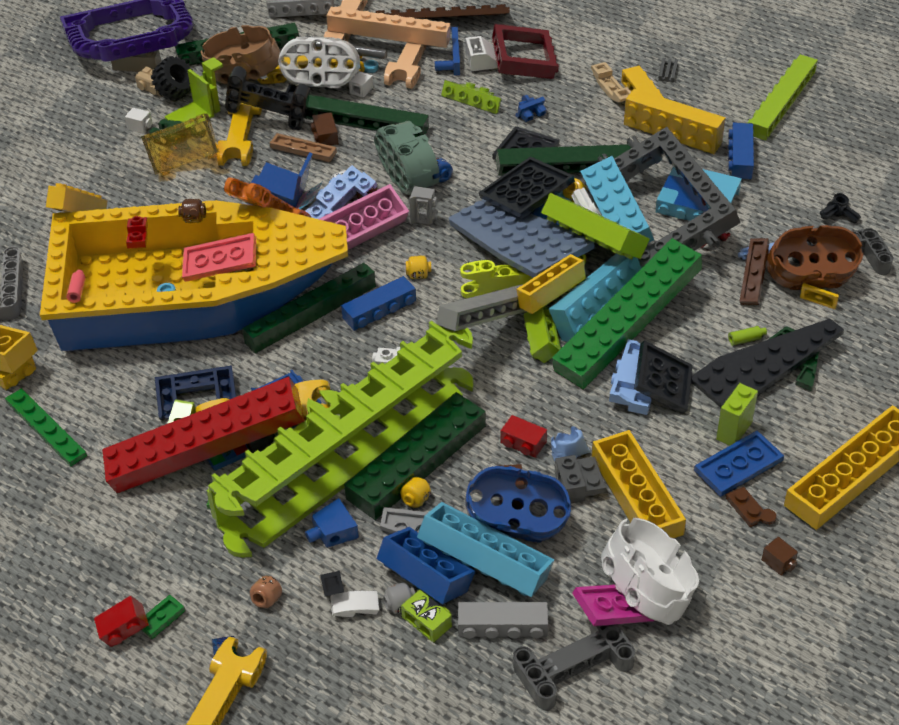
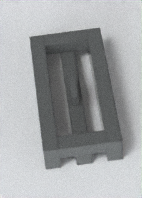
(668, 63)

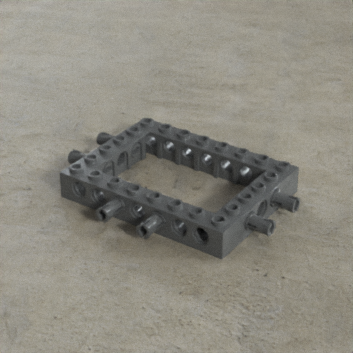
(703, 228)

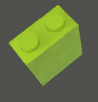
(736, 414)

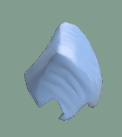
(569, 444)

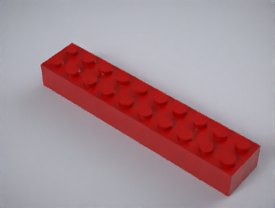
(202, 435)

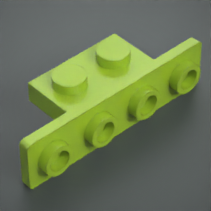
(472, 95)

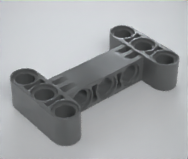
(571, 661)

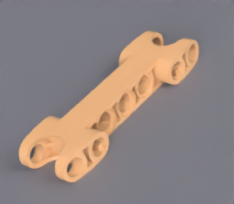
(406, 66)

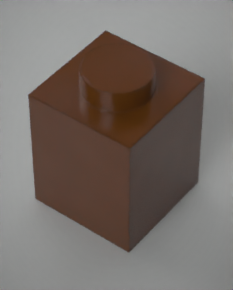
(780, 556)

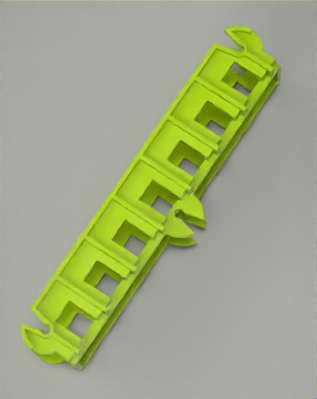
(324, 431)

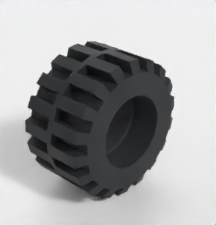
(164, 82)

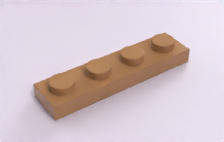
(303, 147)

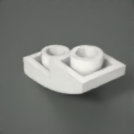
(353, 602)

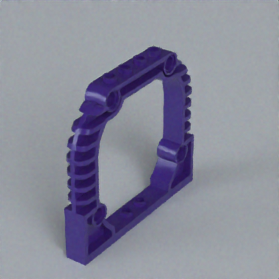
(77, 28)

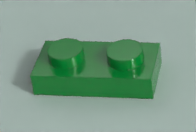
(162, 616)

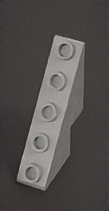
(287, 8)

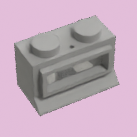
(423, 206)

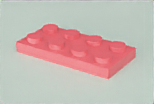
(219, 257)

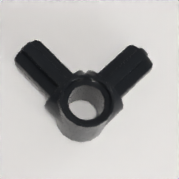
(840, 206)

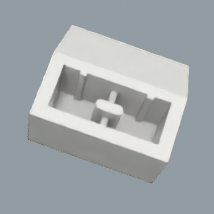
(480, 54)

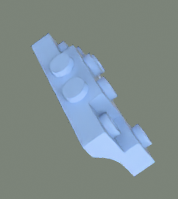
(340, 191)
(624, 380)

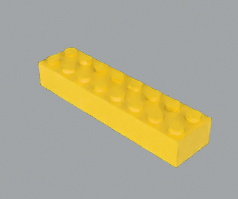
(846, 471)

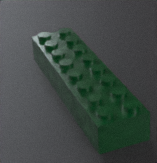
(415, 454)

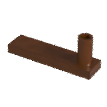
(754, 271)

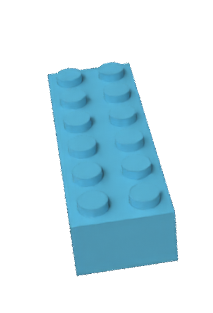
(614, 196)
(592, 294)
(485, 549)

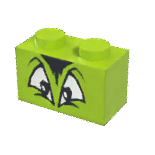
(426, 615)

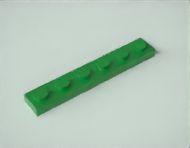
(46, 427)

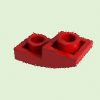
(137, 232)

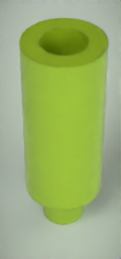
(746, 335)

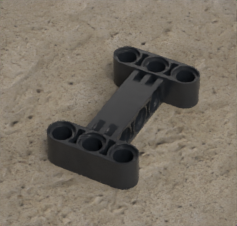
(266, 98)

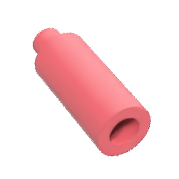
(76, 286)

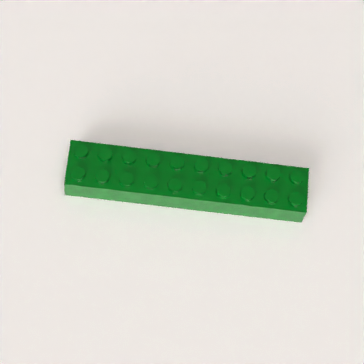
(627, 313)

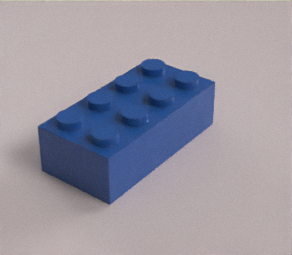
(425, 566)

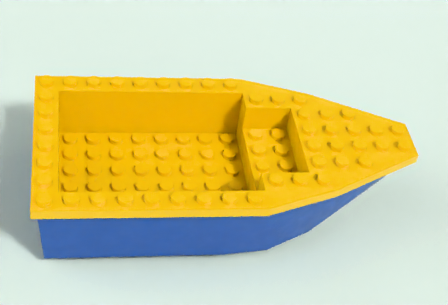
(122, 283)

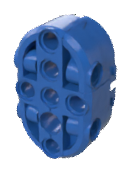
(541, 488)

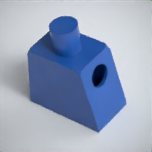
(333, 525)

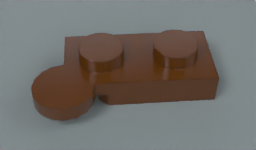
(749, 509)

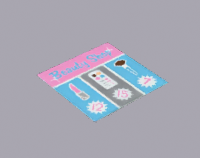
(308, 196)

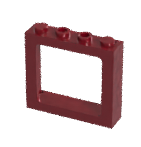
(524, 66)

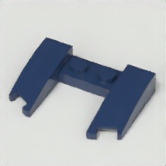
(170, 385)

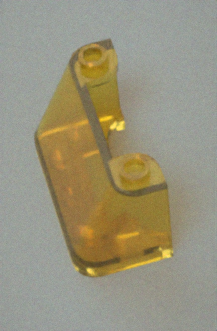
(181, 144)

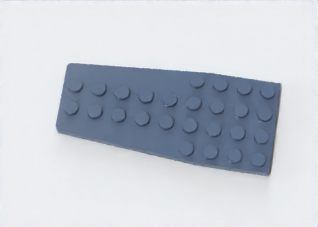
(523, 243)

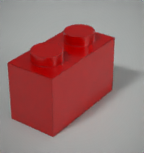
(523, 436)
(121, 621)

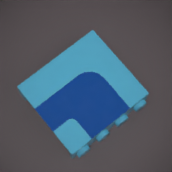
(678, 198)

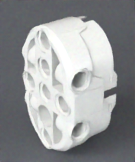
(331, 49)
(648, 572)

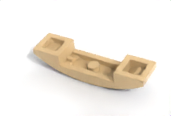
(608, 83)

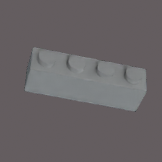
(502, 619)

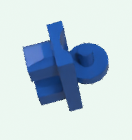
(529, 106)

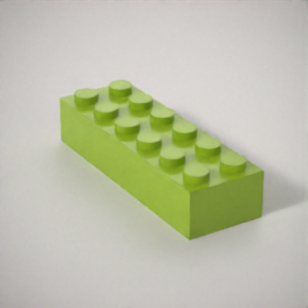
(595, 227)

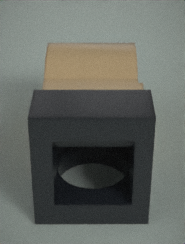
(331, 583)

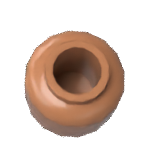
(265, 591)

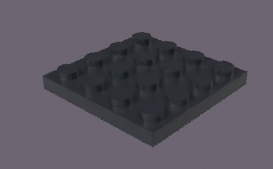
(526, 187)

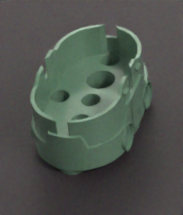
(406, 157)

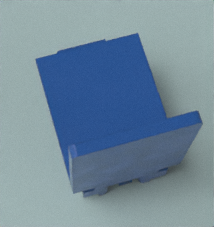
(284, 183)

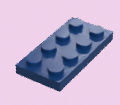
(738, 463)

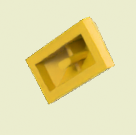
(819, 296)

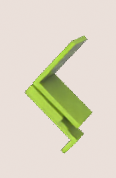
(203, 94)

